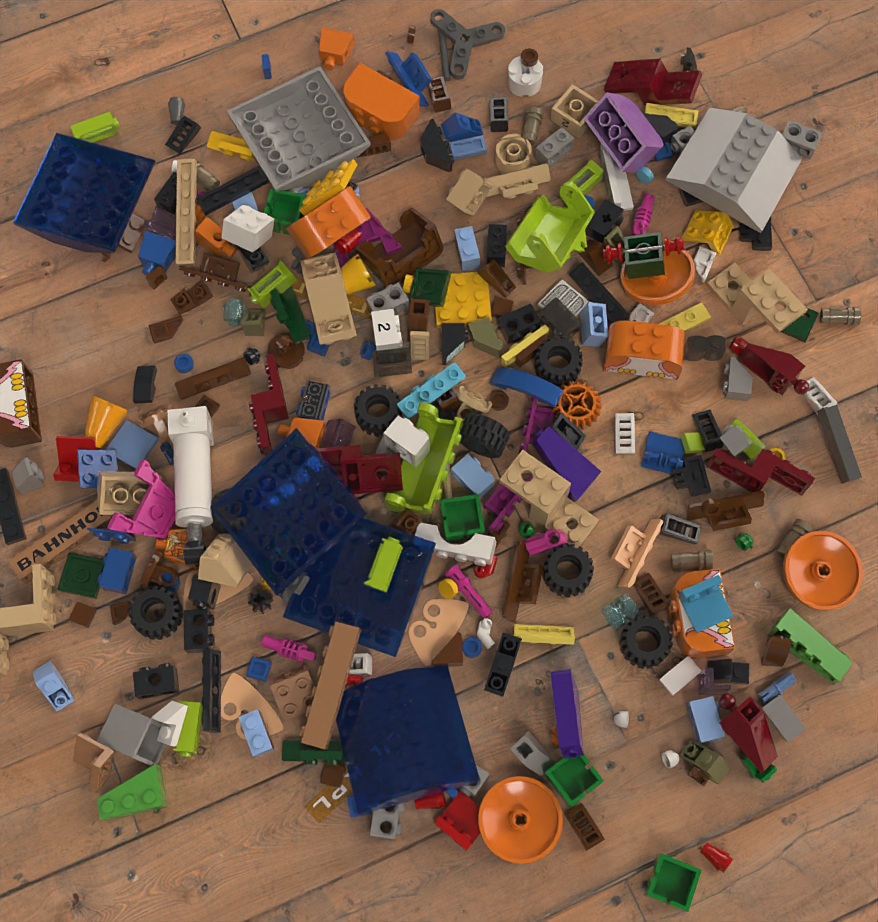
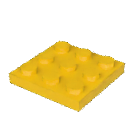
(328, 187)
(465, 300)

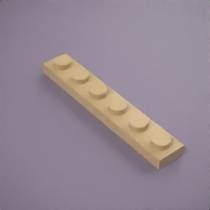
(186, 212)

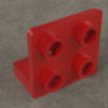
(68, 457)
(460, 821)

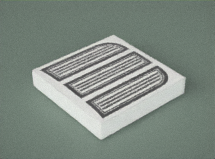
(567, 295)

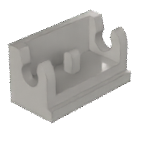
(783, 718)

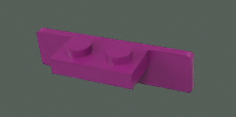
(538, 418)
(501, 505)

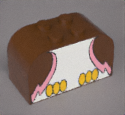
(18, 405)

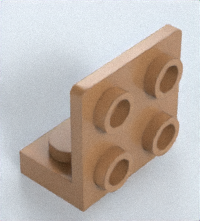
(292, 691)
(95, 758)

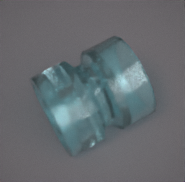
(622, 610)

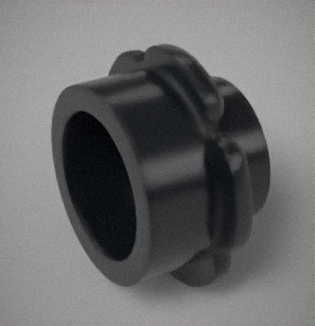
(252, 356)

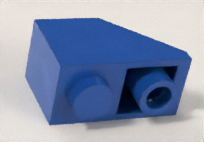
(461, 127)

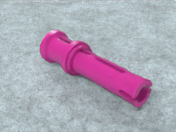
(464, 582)

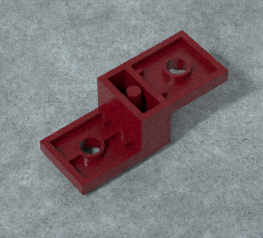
(653, 82)
(268, 406)
(765, 466)
(361, 470)

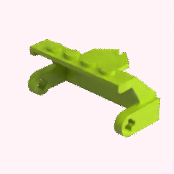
(552, 232)
(423, 483)

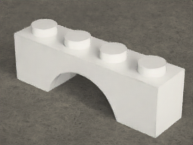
(477, 549)

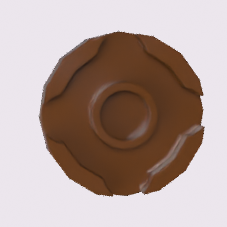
(285, 351)
(155, 571)

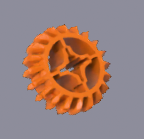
(582, 410)

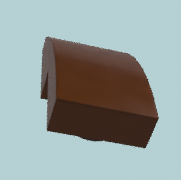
(190, 299)
(406, 521)
(776, 651)

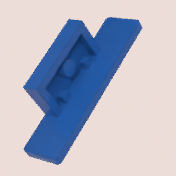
(411, 73)

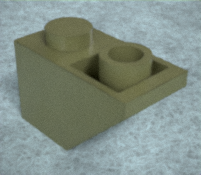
(484, 337)
(706, 760)

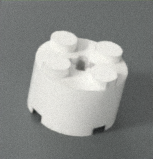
(524, 79)

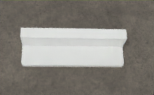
(616, 181)

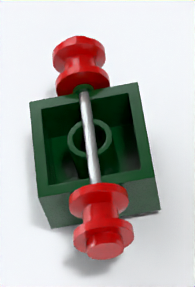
(644, 254)

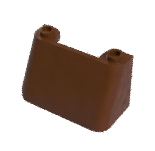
(419, 247)

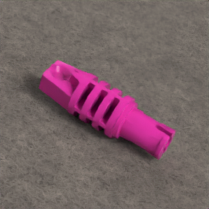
(643, 215)
(288, 648)

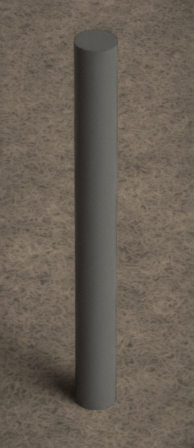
(444, 56)

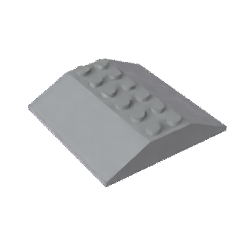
(299, 130)
(736, 166)

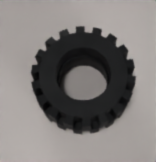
(560, 348)
(374, 396)
(484, 435)
(573, 555)
(144, 602)
(657, 629)

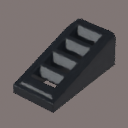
(499, 115)
(184, 122)
(712, 441)
(672, 520)

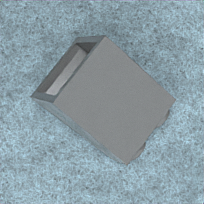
(132, 735)

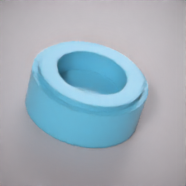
(645, 175)

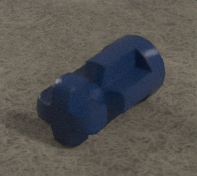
(168, 452)

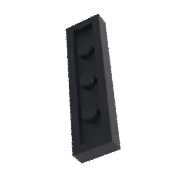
(232, 190)
(598, 293)
(9, 513)
(211, 691)

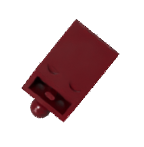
(775, 368)
(749, 730)

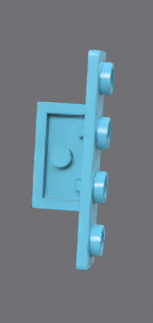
(431, 390)

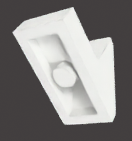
(172, 719)

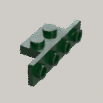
(290, 314)
(299, 752)

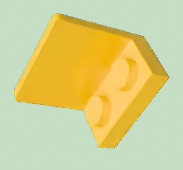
(709, 228)

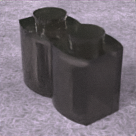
(705, 348)

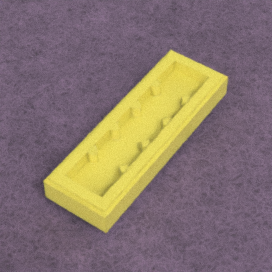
(681, 116)
(689, 318)
(510, 357)
(544, 634)

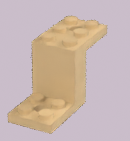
(756, 297)
(328, 298)
(548, 498)
(31, 617)

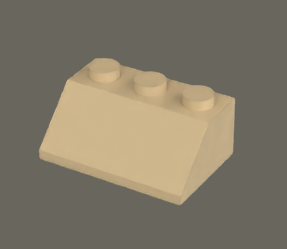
(119, 492)
(224, 562)

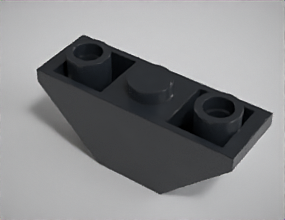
(435, 148)
(253, 260)
(502, 664)

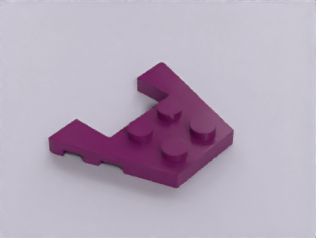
(372, 231)

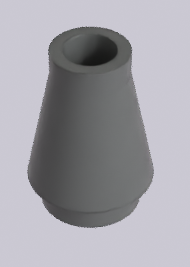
(176, 109)

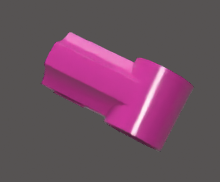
(545, 541)

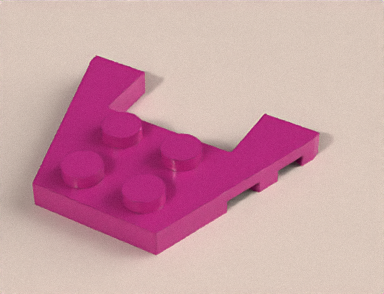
(155, 511)

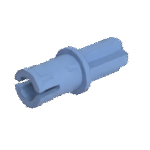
(777, 688)

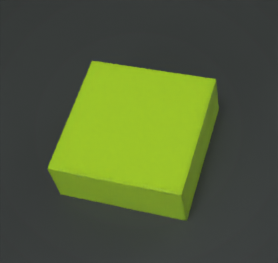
(692, 443)

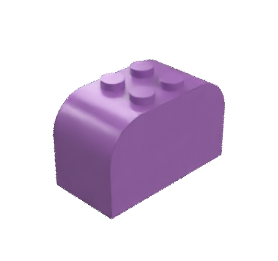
(624, 132)

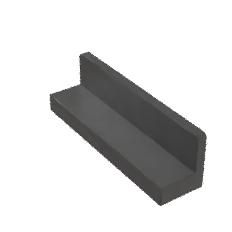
(839, 444)

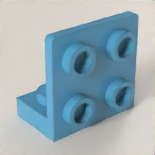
(705, 604)

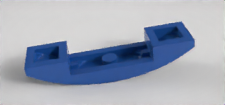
(527, 384)

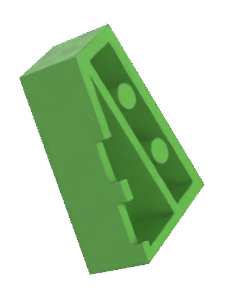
(136, 796)

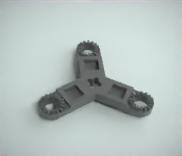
(455, 31)

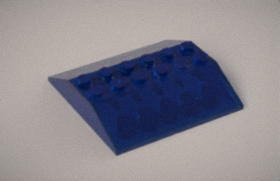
(84, 194)
(293, 510)
(339, 593)
(404, 738)

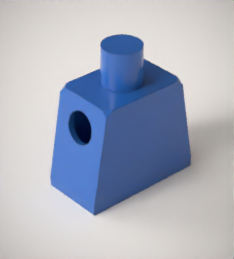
(156, 252)

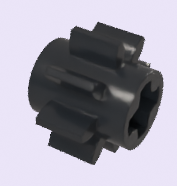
(265, 603)

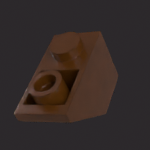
(418, 316)

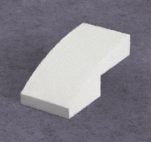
(680, 675)

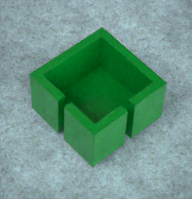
(284, 208)
(461, 517)
(572, 778)
(673, 882)

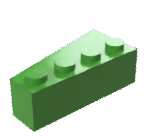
(811, 647)

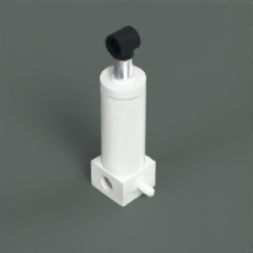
(191, 438)

